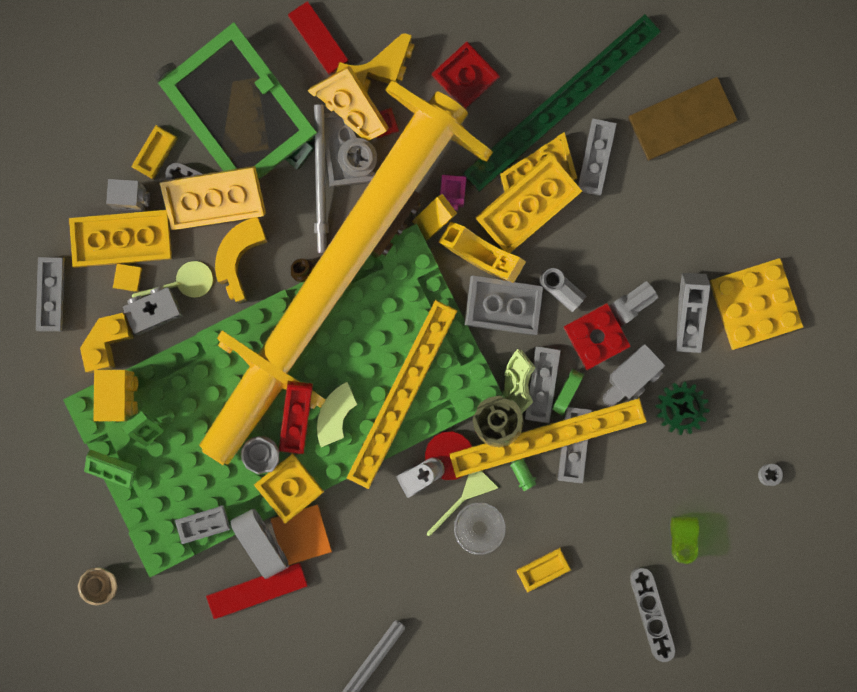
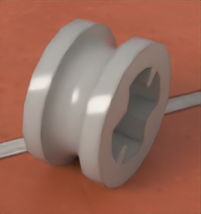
(761, 475)

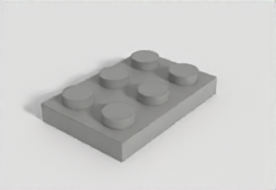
(503, 305)

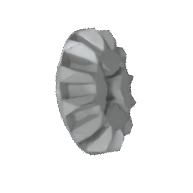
(367, 152)

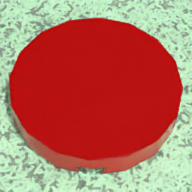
(442, 446)

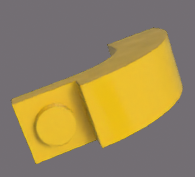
(232, 248)
(481, 253)

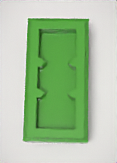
(110, 468)

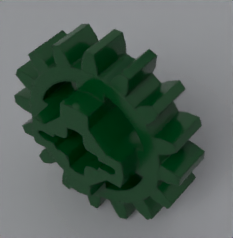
(687, 398)

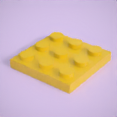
(756, 304)

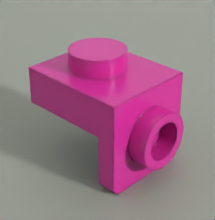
(454, 190)

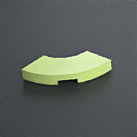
(517, 380)
(333, 413)

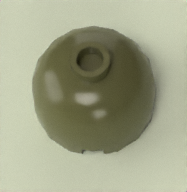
(498, 421)

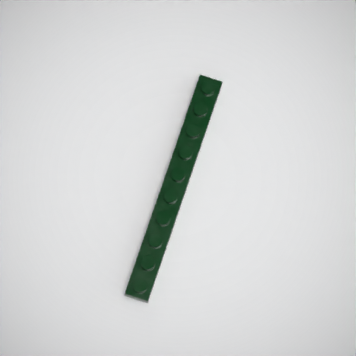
(562, 102)

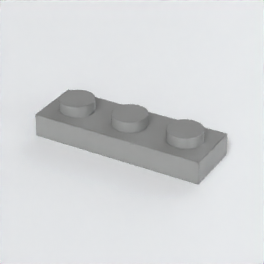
(596, 156)
(50, 294)
(542, 384)
(573, 455)

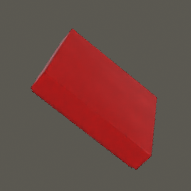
(465, 75)

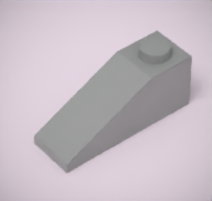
(692, 312)

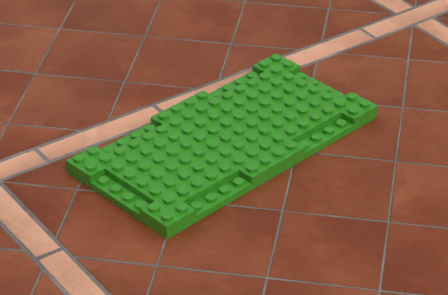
(357, 343)

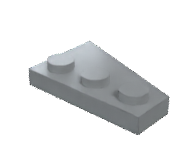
(336, 134)

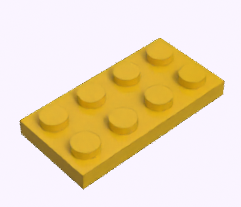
(213, 198)
(528, 204)
(120, 238)

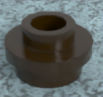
(297, 268)

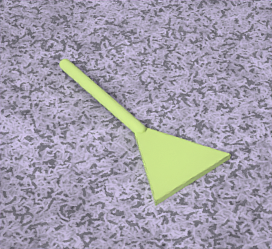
(476, 484)

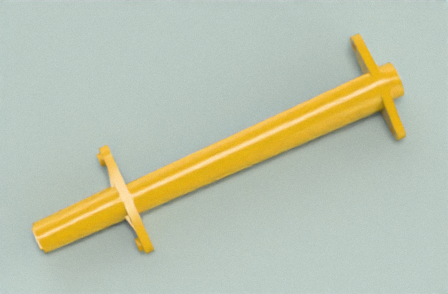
(362, 230)

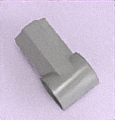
(564, 291)
(628, 306)

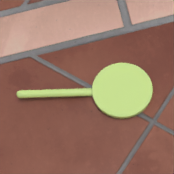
(192, 279)

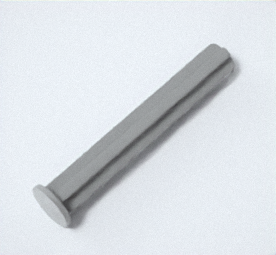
(375, 657)

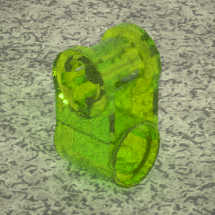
(684, 533)

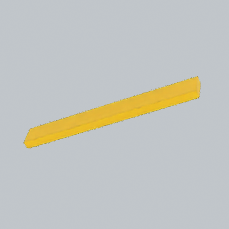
(402, 394)
(550, 437)

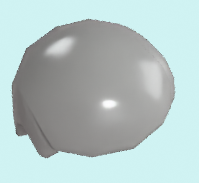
(260, 454)

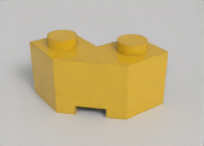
(96, 348)

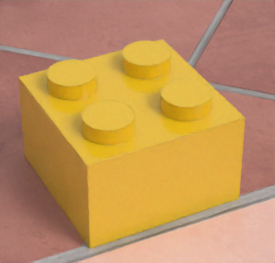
(114, 395)

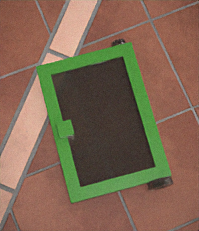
(236, 104)

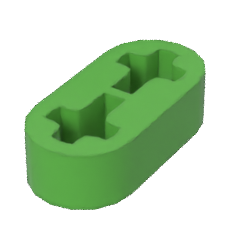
(567, 391)

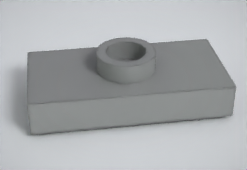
(202, 524)

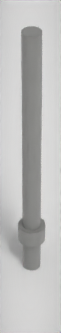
(321, 226)

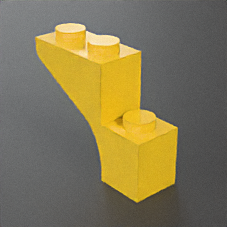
(386, 65)

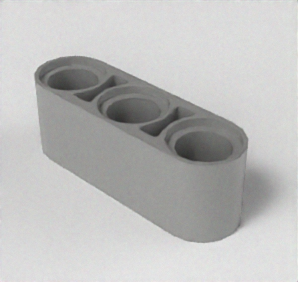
(259, 543)

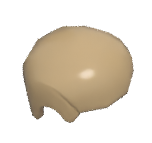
(97, 586)

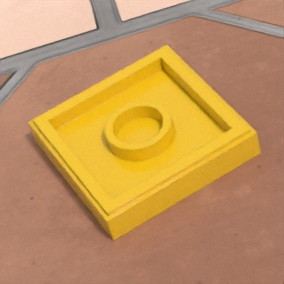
(289, 488)

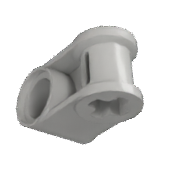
(420, 476)

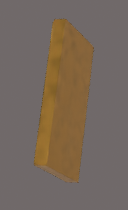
(682, 118)

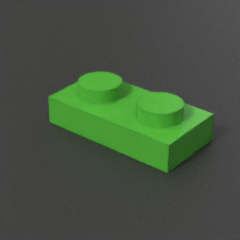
(143, 428)

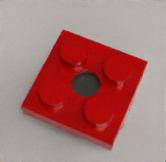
(596, 336)

